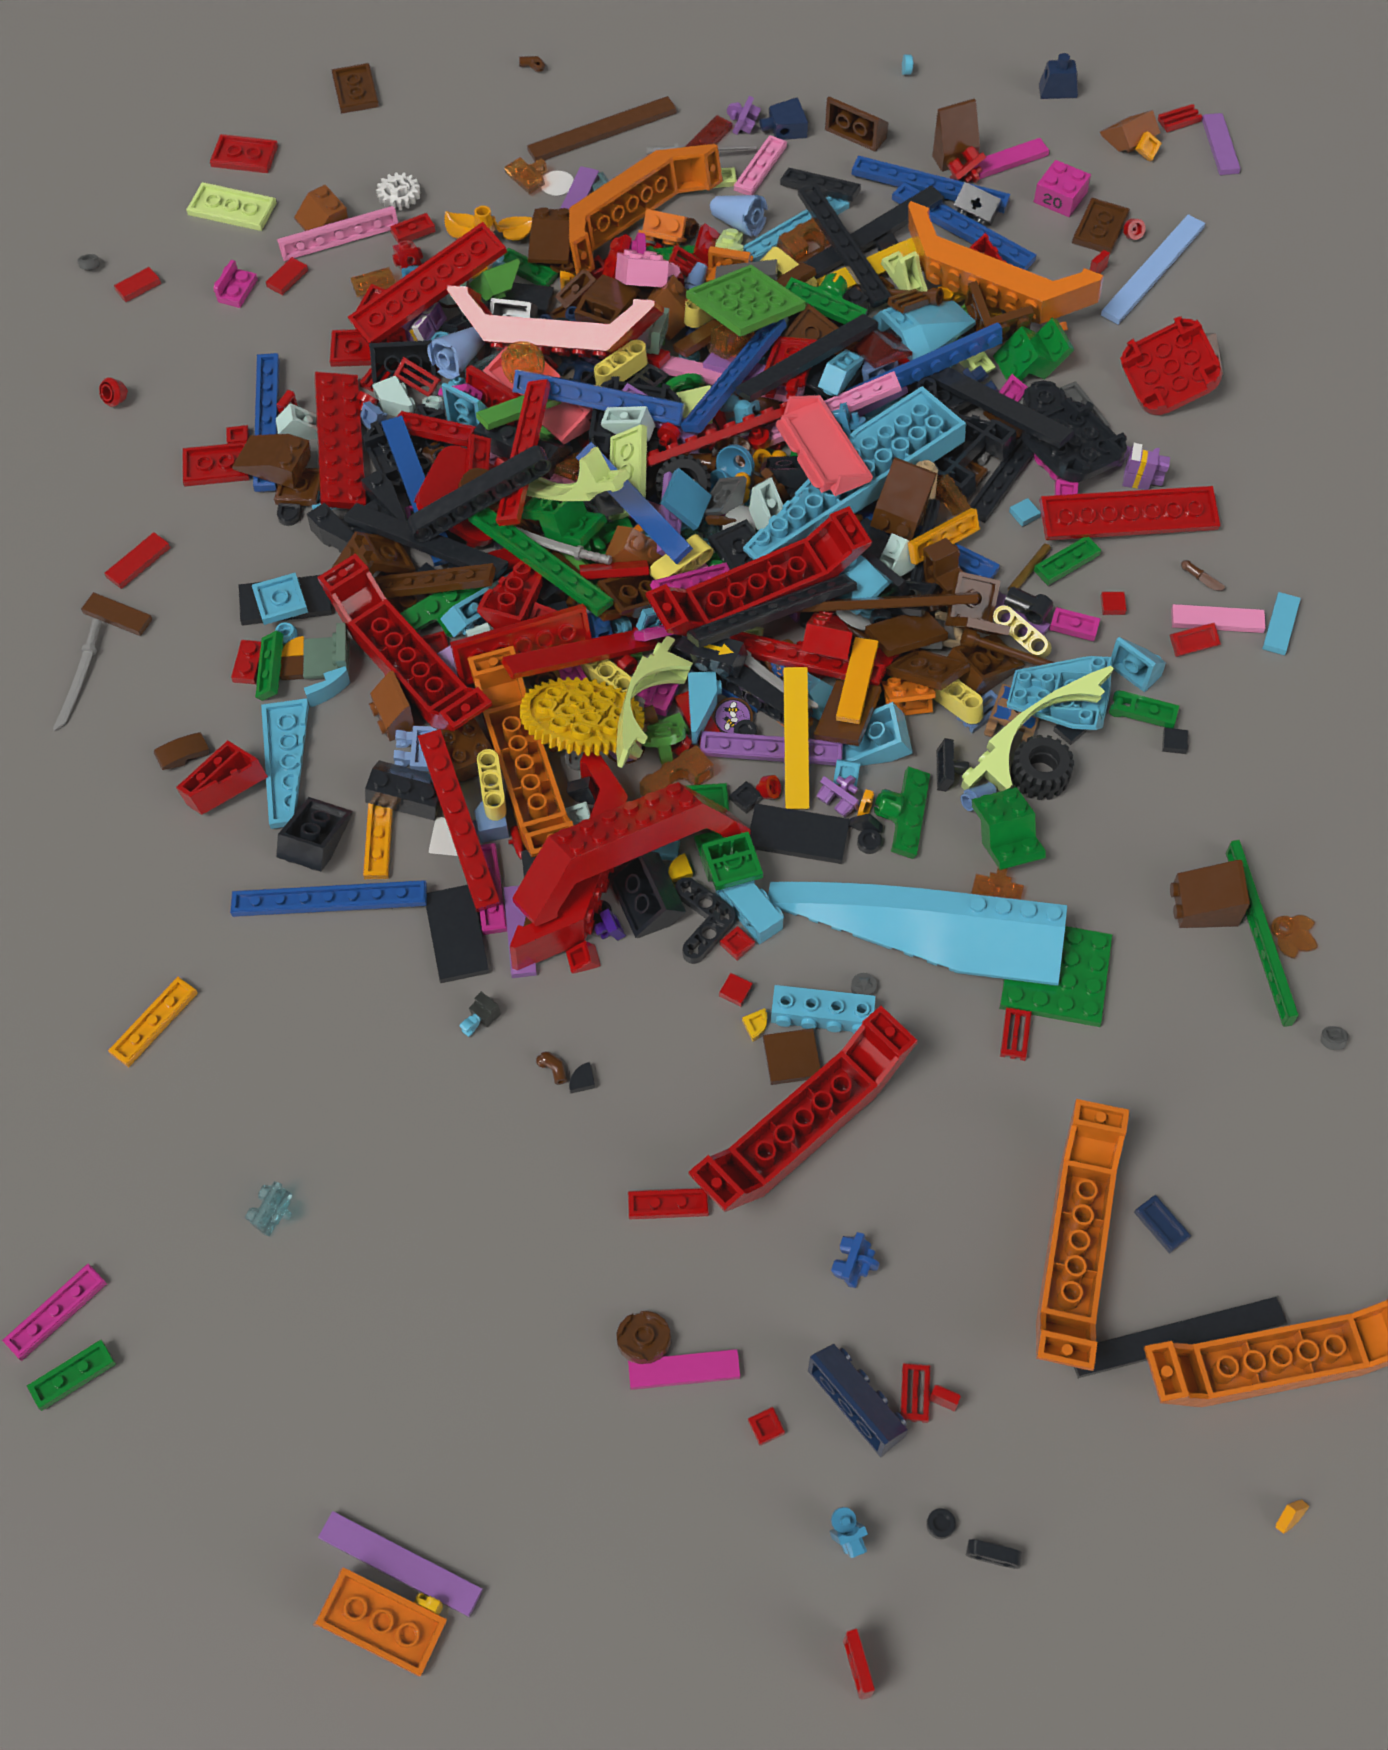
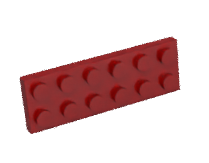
(528, 635)

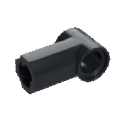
(1034, 607)

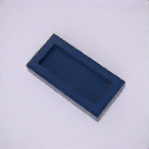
(1162, 1224)

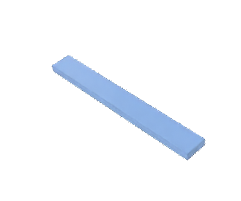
(1152, 269)

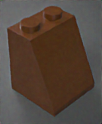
(1210, 896)

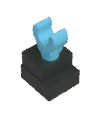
(483, 1011)

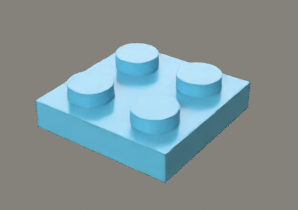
(279, 598)

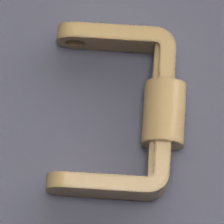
(957, 632)

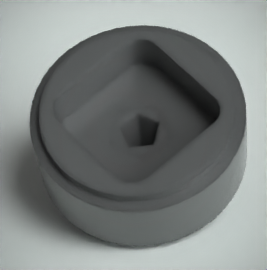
(88, 261)
(573, 760)
(863, 984)
(1334, 1038)

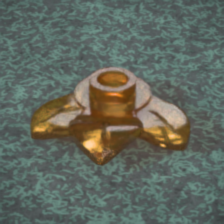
(1297, 934)

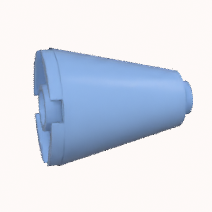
(741, 212)
(455, 351)

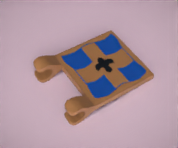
(1003, 715)

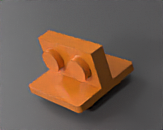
(664, 226)
(723, 256)
(908, 696)

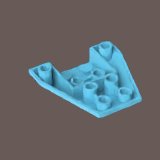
(927, 326)
(1039, 681)

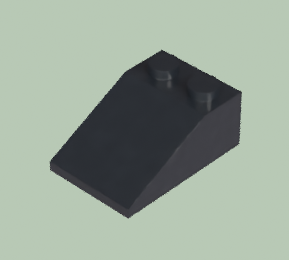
(785, 470)
(312, 834)

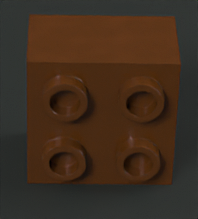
(464, 748)

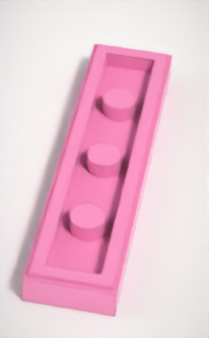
(760, 165)
(1225, 618)

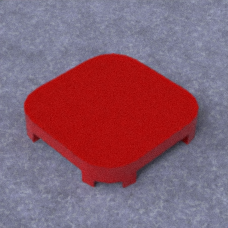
(1171, 366)
(442, 480)

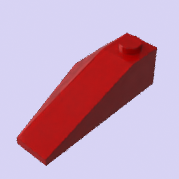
(512, 597)

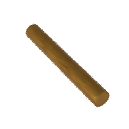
(1029, 568)

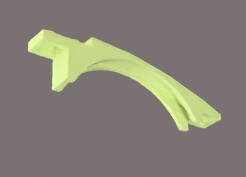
(907, 276)
(592, 479)
(651, 671)
(995, 764)

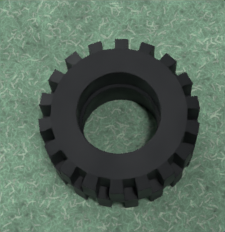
(687, 464)
(1047, 752)

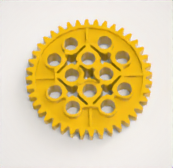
(576, 715)

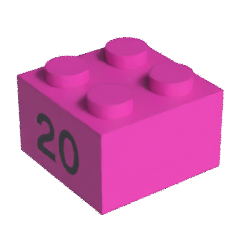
(1062, 188)

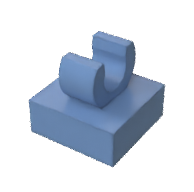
(371, 413)

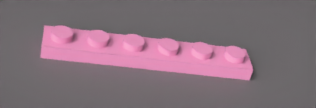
(337, 233)

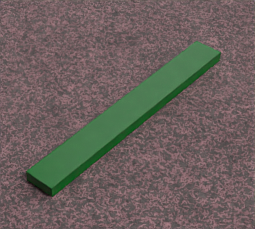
(543, 562)
(1265, 943)

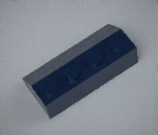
(857, 1399)

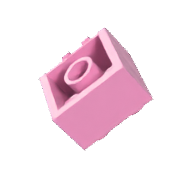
(644, 269)

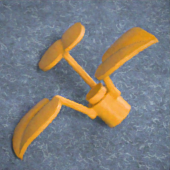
(512, 227)

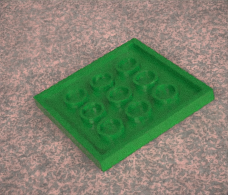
(1080, 985)

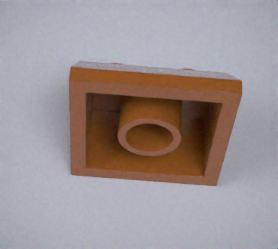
(1128, 132)
(320, 209)
(672, 297)
(632, 545)
(391, 707)

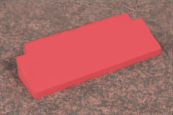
(563, 420)
(822, 446)

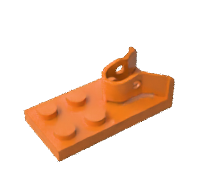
(380, 1622)

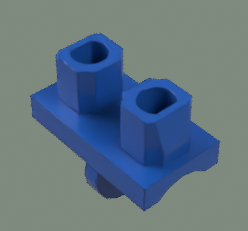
(858, 1262)

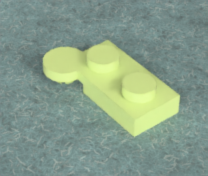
(730, 239)

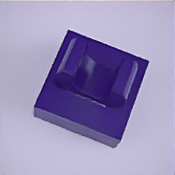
(609, 926)

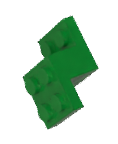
(1034, 351)
(564, 520)
(1008, 828)
(728, 859)

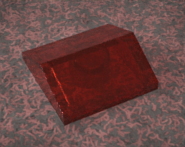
(881, 349)

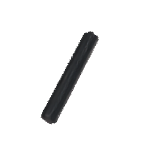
(929, 523)

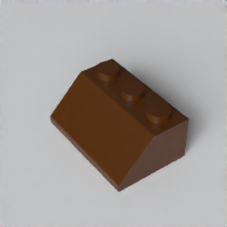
(855, 124)

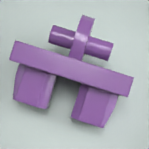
(741, 113)
(830, 790)

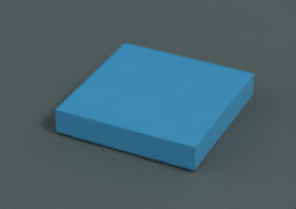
(686, 499)

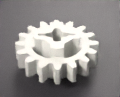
(398, 191)

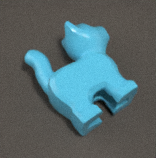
(740, 408)

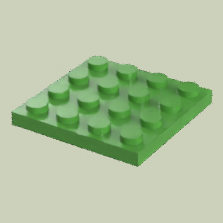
(745, 300)

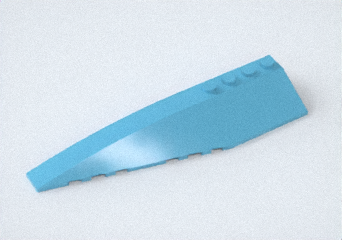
(909, 430)
(944, 927)

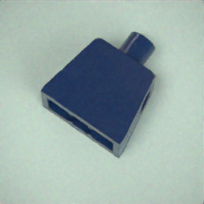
(1059, 79)
(786, 120)

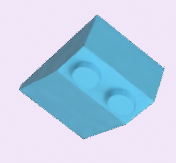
(461, 406)
(883, 740)

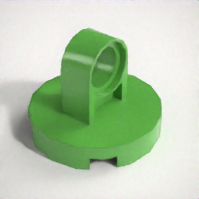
(663, 736)

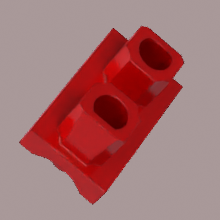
(959, 170)

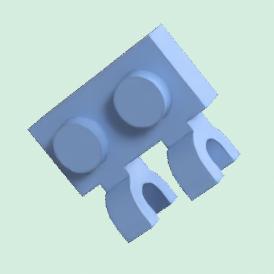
(415, 757)

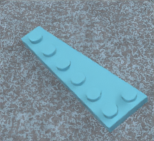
(283, 749)

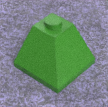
(496, 281)

